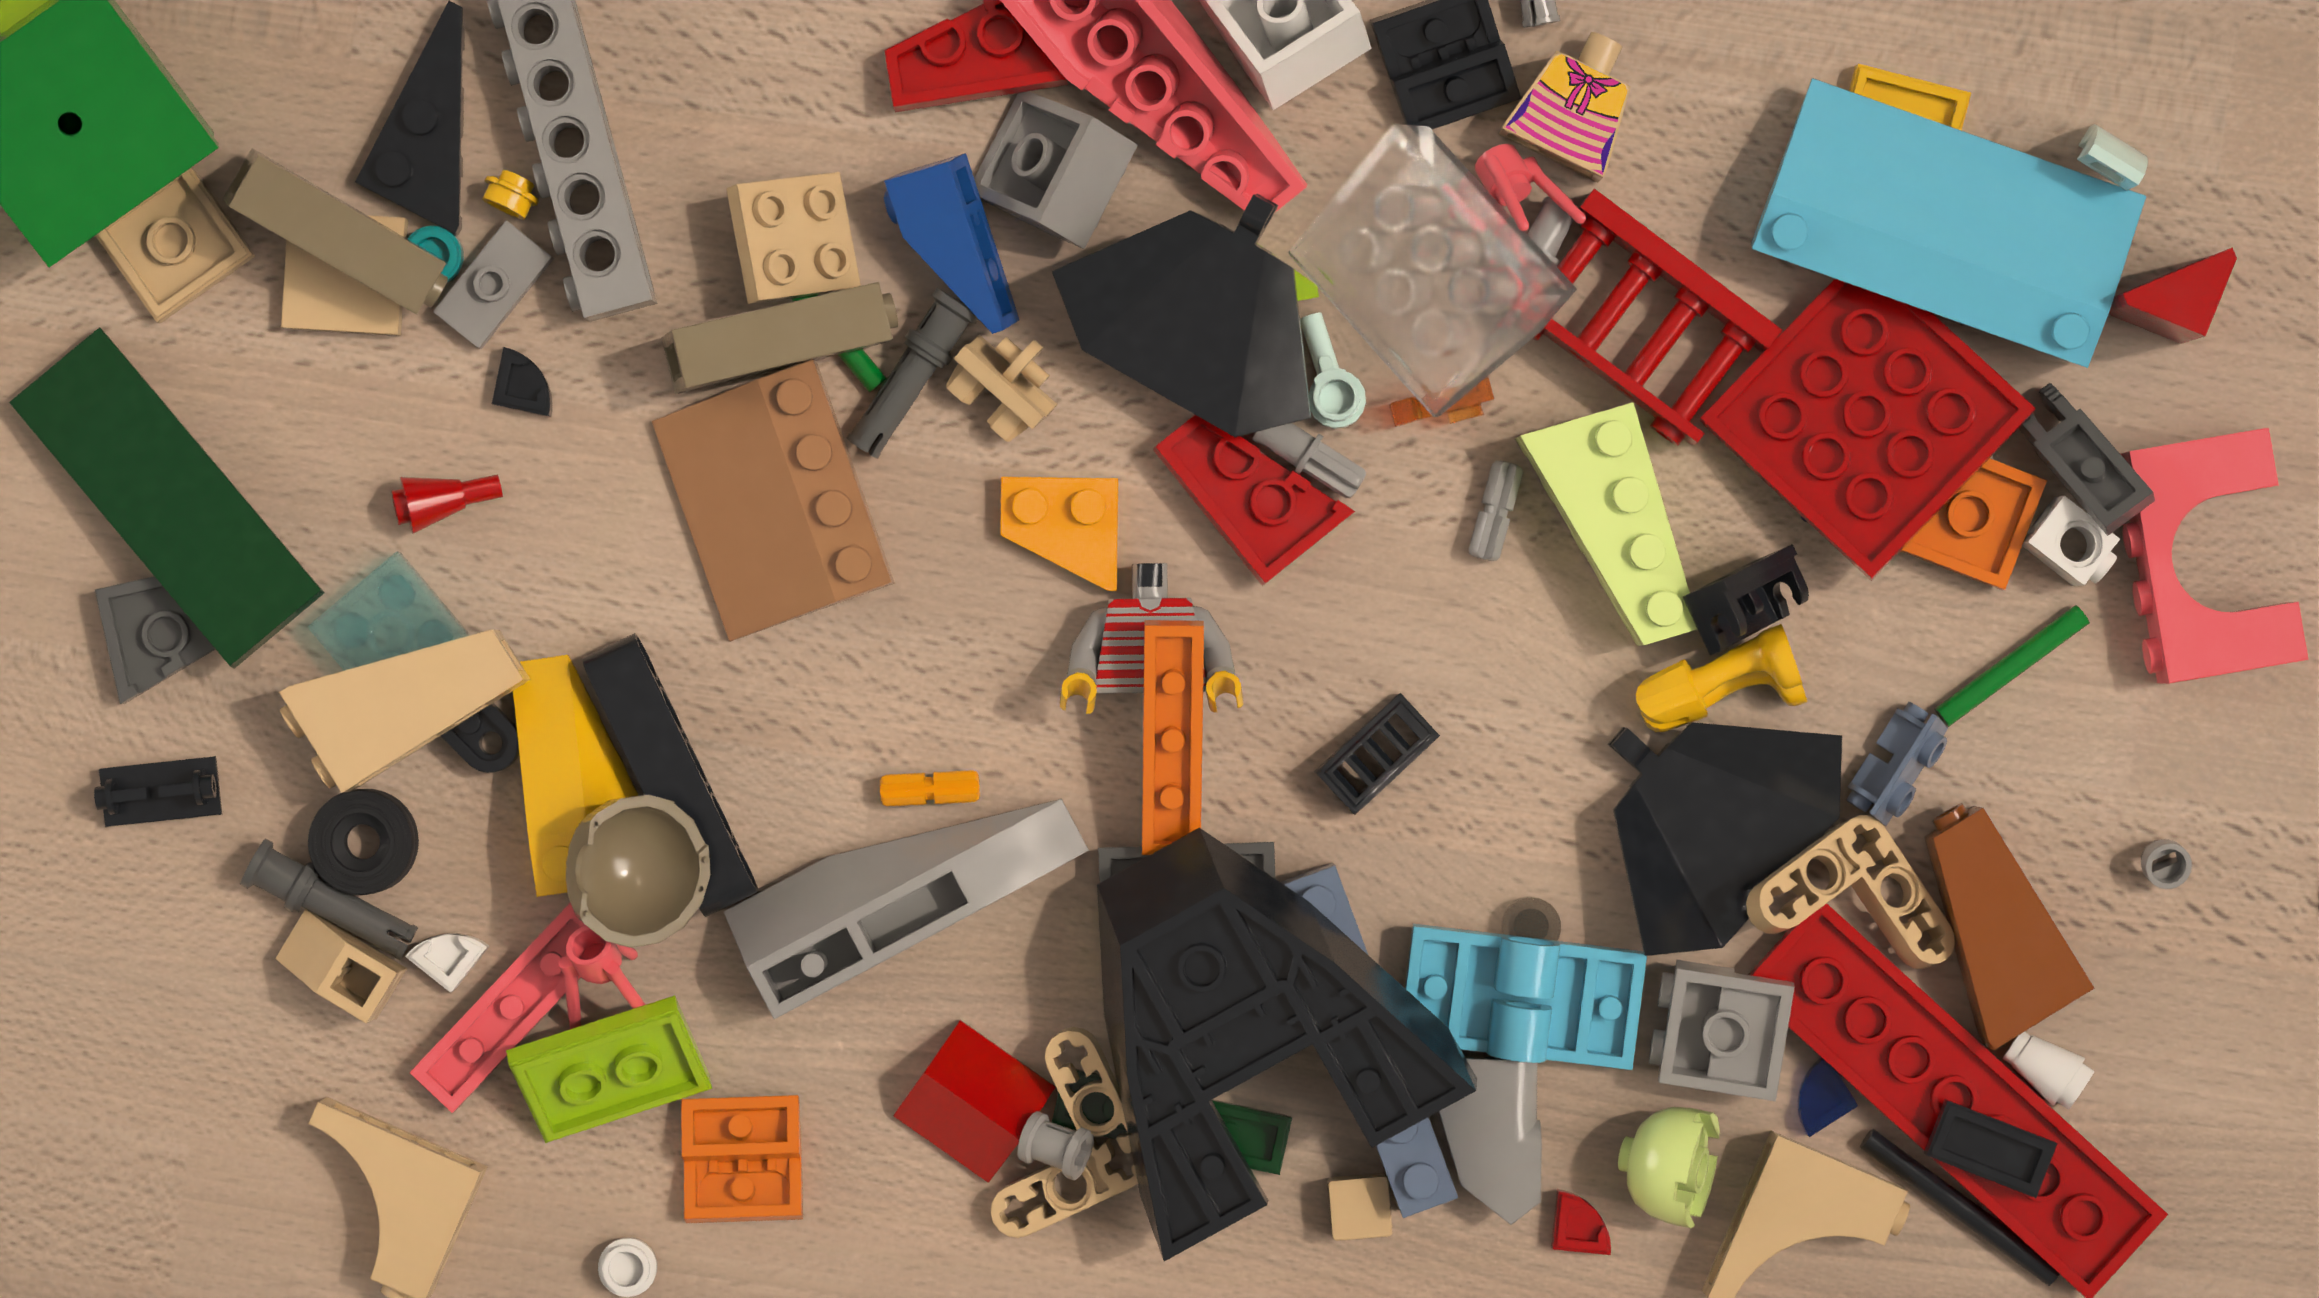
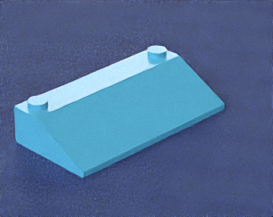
(1949, 222)

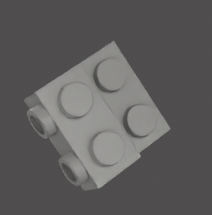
(1722, 1030)

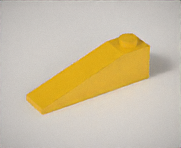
(564, 764)

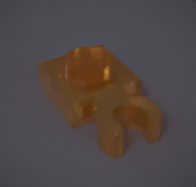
(1468, 407)

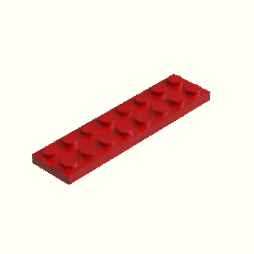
(1914, 1055)

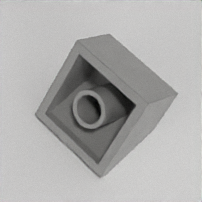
(1053, 167)

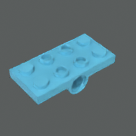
(1529, 995)

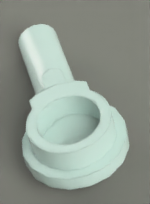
(1335, 395)

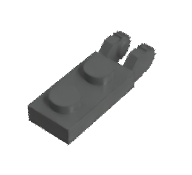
(2087, 463)

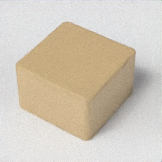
(1359, 1206)

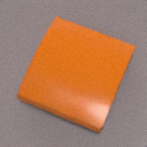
(742, 1159)

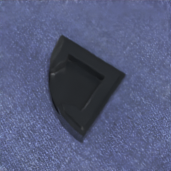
(522, 385)

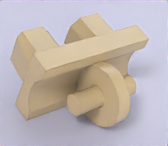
(1007, 375)

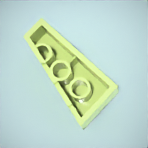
(1615, 512)

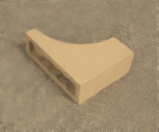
(417, 1191)
(1799, 1198)

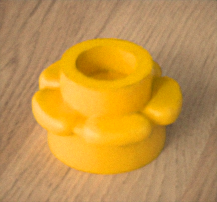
(510, 194)

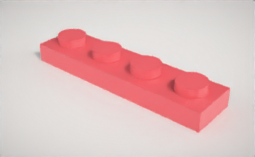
(499, 1017)

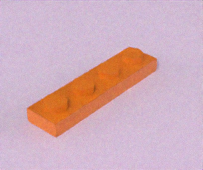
(1172, 731)

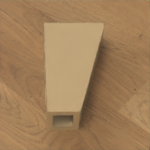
(393, 707)

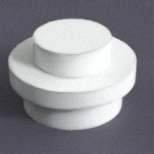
(627, 1267)

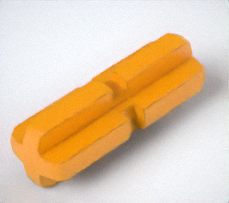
(917, 788)

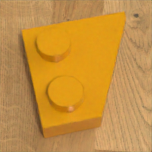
(1065, 523)

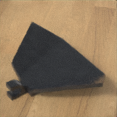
(1197, 318)
(1716, 821)

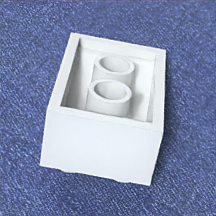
(1289, 42)

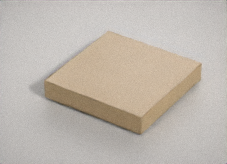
(175, 245)
(331, 301)

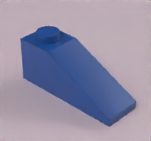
(949, 229)

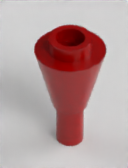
(434, 499)

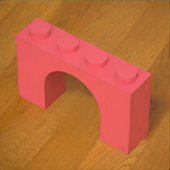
(2184, 635)

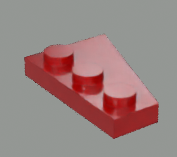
(968, 60)
(1248, 497)

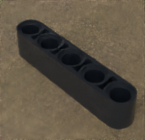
(666, 761)

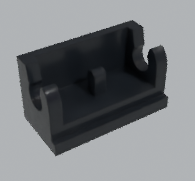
(1746, 599)

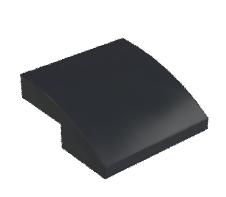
(1445, 61)

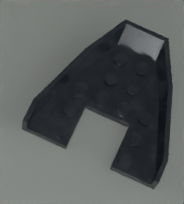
(1221, 979)

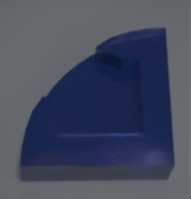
(1822, 1098)

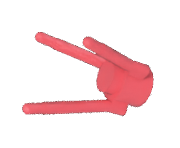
(1509, 180)
(595, 963)

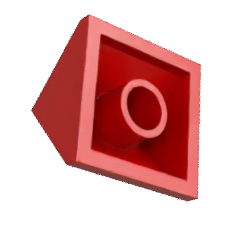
(2180, 302)
(974, 1101)

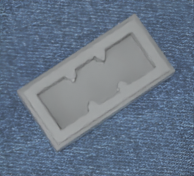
(493, 285)

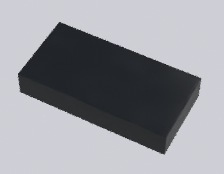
(1990, 1148)

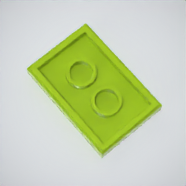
(609, 1069)

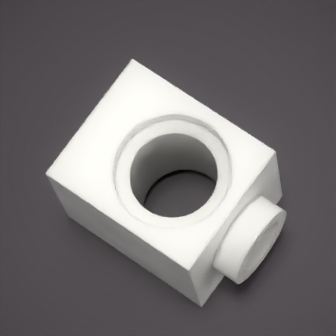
(2045, 537)

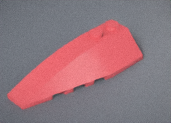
(1167, 84)

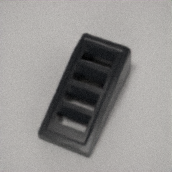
(1342, 788)

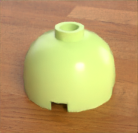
(1671, 1164)

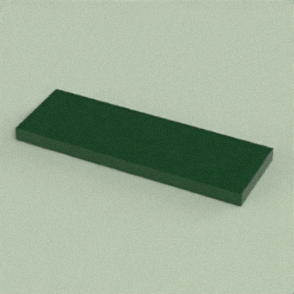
(167, 498)

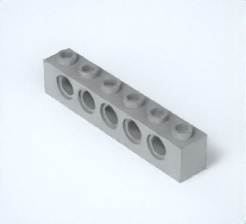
(627, 281)

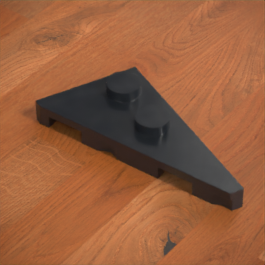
(420, 145)

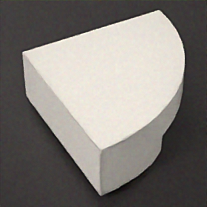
(448, 957)

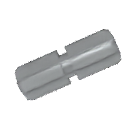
(1498, 500)

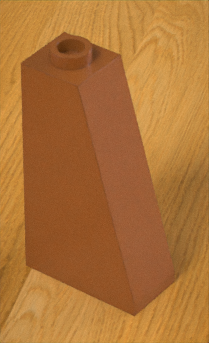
(2004, 938)

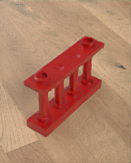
(1695, 296)

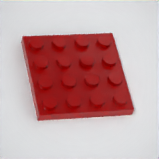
(1867, 419)

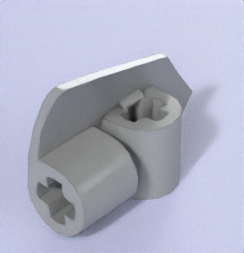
(1498, 1137)

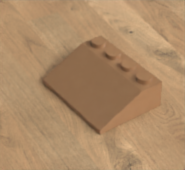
(773, 500)

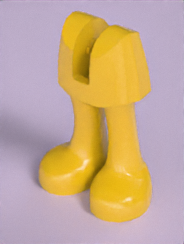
(1683, 694)

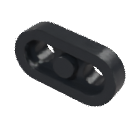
(468, 737)

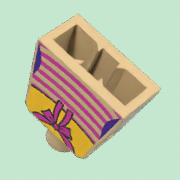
(1573, 109)

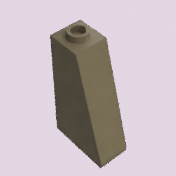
(336, 232)
(778, 336)

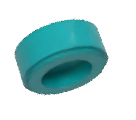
(443, 245)

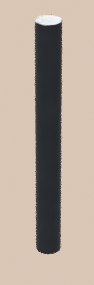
(1957, 1205)

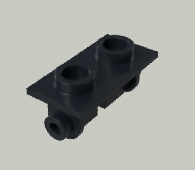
(159, 791)

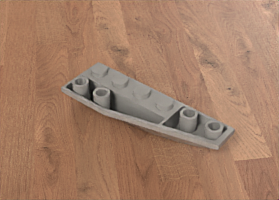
(889, 897)

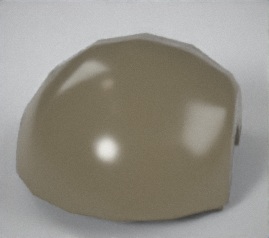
(637, 870)

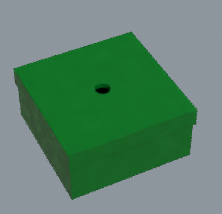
(87, 123)

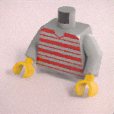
(1113, 643)

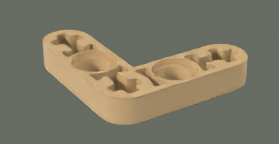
(1849, 869)
(1100, 1178)

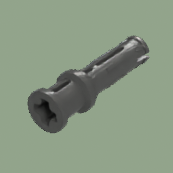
(927, 349)
(303, 888)

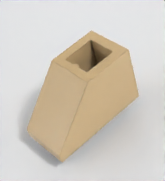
(340, 967)

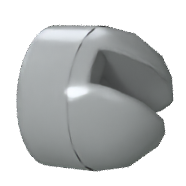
(2170, 872)

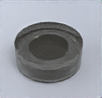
(1531, 918)

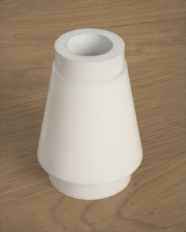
(2049, 1069)

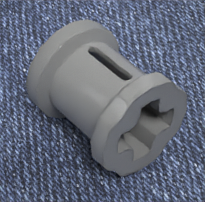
(1055, 1145)

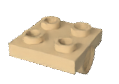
(793, 237)

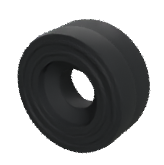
(330, 848)

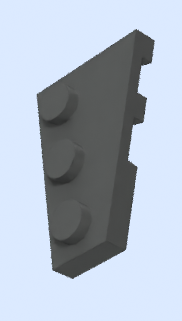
(146, 635)

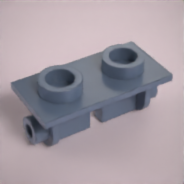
(1891, 783)

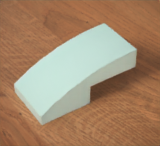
(2112, 158)

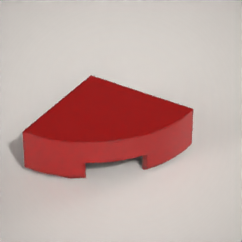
(1578, 1226)

